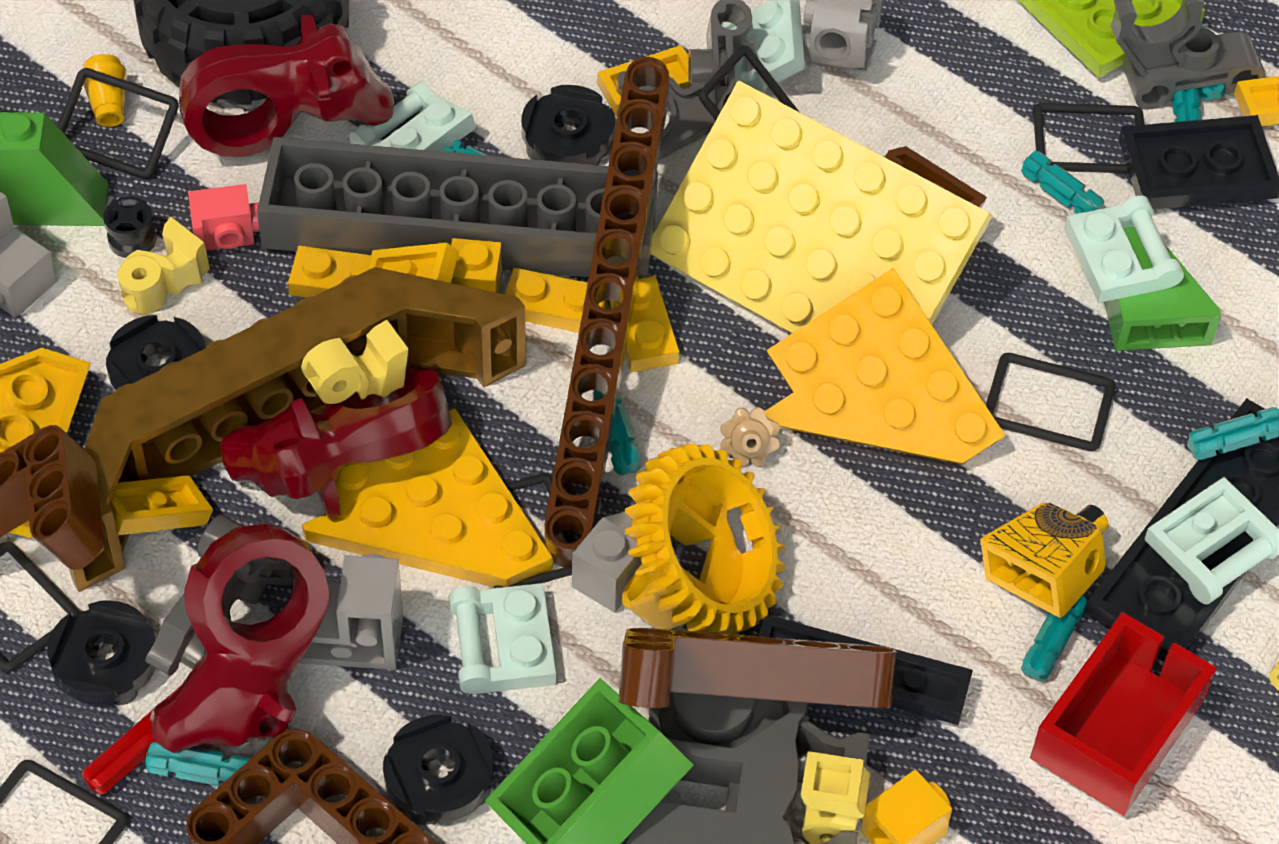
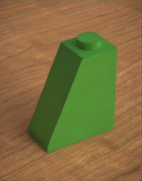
(47, 175)
(1163, 317)

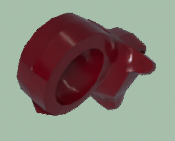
(317, 76)
(307, 451)
(244, 677)

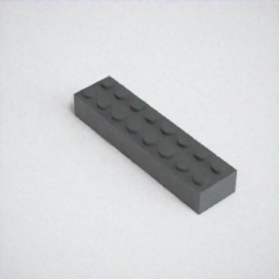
(403, 197)

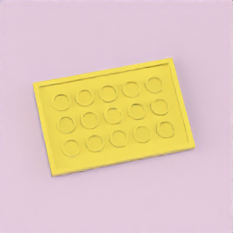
(807, 217)

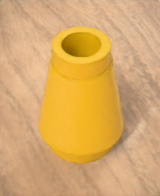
(106, 100)

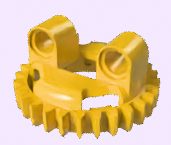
(688, 497)

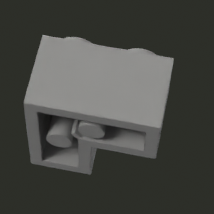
(24, 266)
(361, 617)

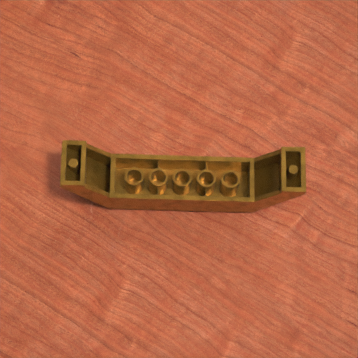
(182, 412)

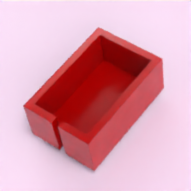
(1119, 716)

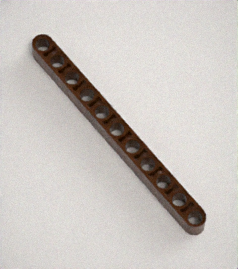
(604, 325)

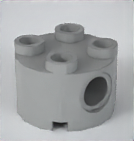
(841, 32)

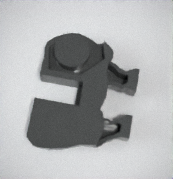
(754, 751)

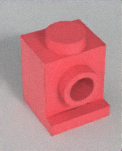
(223, 217)

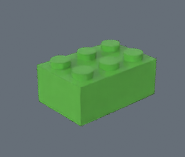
(590, 775)

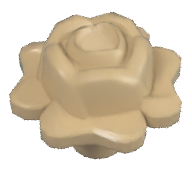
(750, 436)

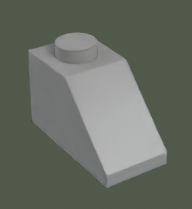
(603, 562)

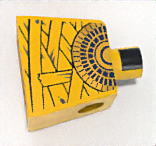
(1047, 555)

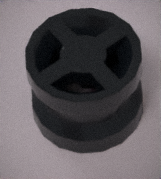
(129, 226)

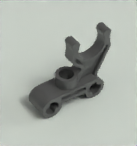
(1180, 54)
(686, 113)
(177, 639)

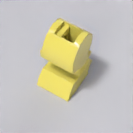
(150, 276)
(340, 374)
(833, 795)

